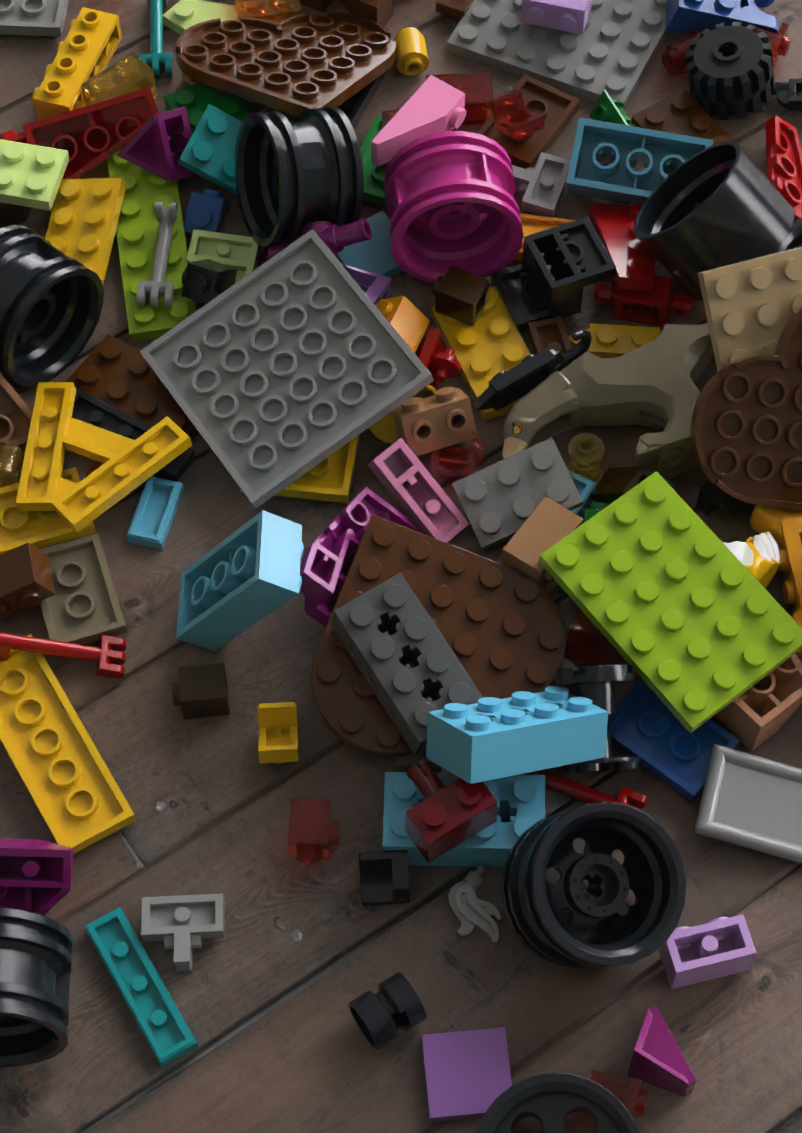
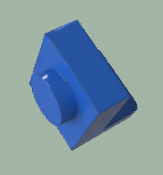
(205, 211)

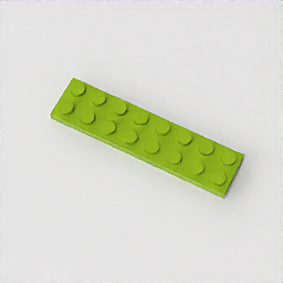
(137, 243)

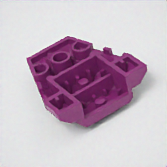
(332, 553)

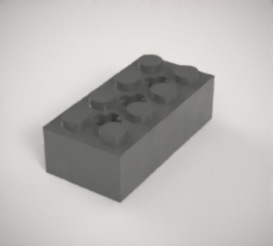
(414, 639)

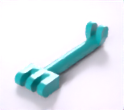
(157, 57)

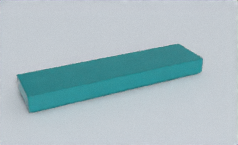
(141, 987)

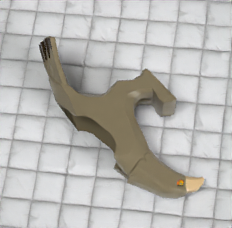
(639, 388)

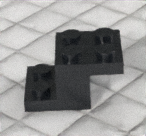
(553, 273)

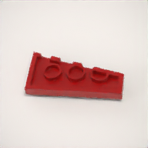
(785, 161)
(631, 257)

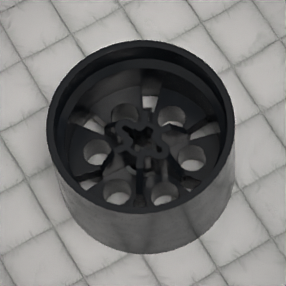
(713, 215)

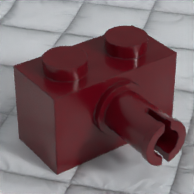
(447, 813)

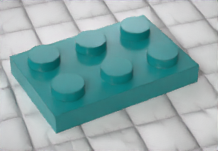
(213, 148)

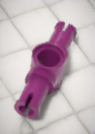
(333, 236)

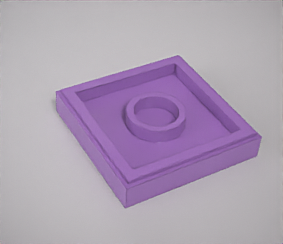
(465, 1072)

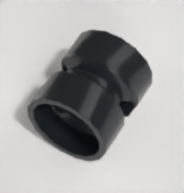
(386, 1011)

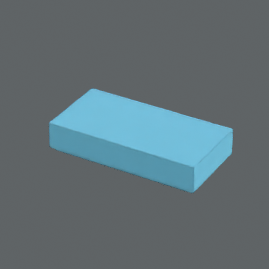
(155, 513)

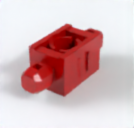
(644, 305)

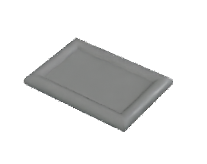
(752, 803)

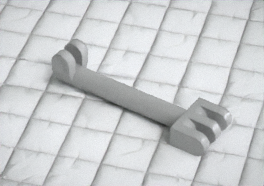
(157, 286)

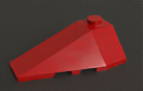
(93, 130)

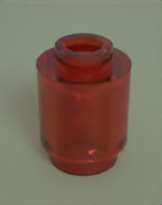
(675, 53)

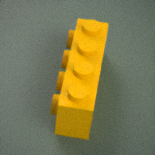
(79, 57)

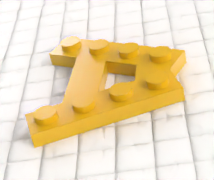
(124, 459)

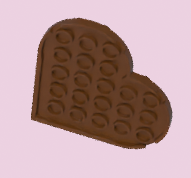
(289, 62)
(751, 425)
(487, 612)

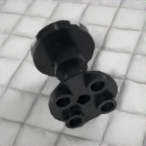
(599, 686)

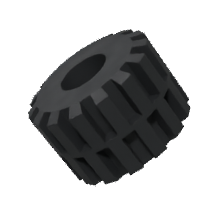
(730, 70)

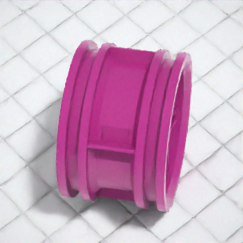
(452, 206)

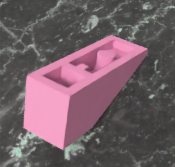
(430, 110)
(418, 491)

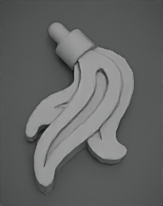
(473, 911)

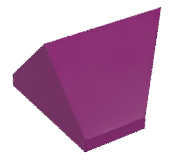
(161, 144)
(658, 1057)

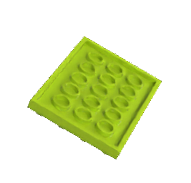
(673, 601)

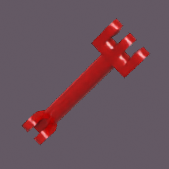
(107, 655)
(588, 794)

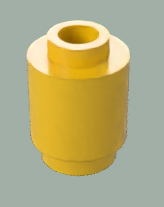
(411, 52)

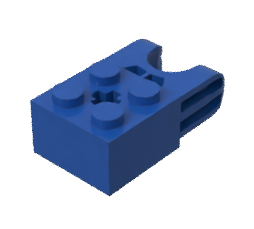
(705, 14)

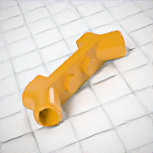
(787, 531)

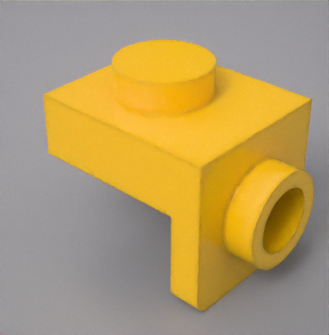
(278, 732)

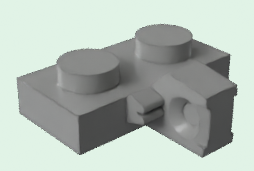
(542, 185)
(183, 923)

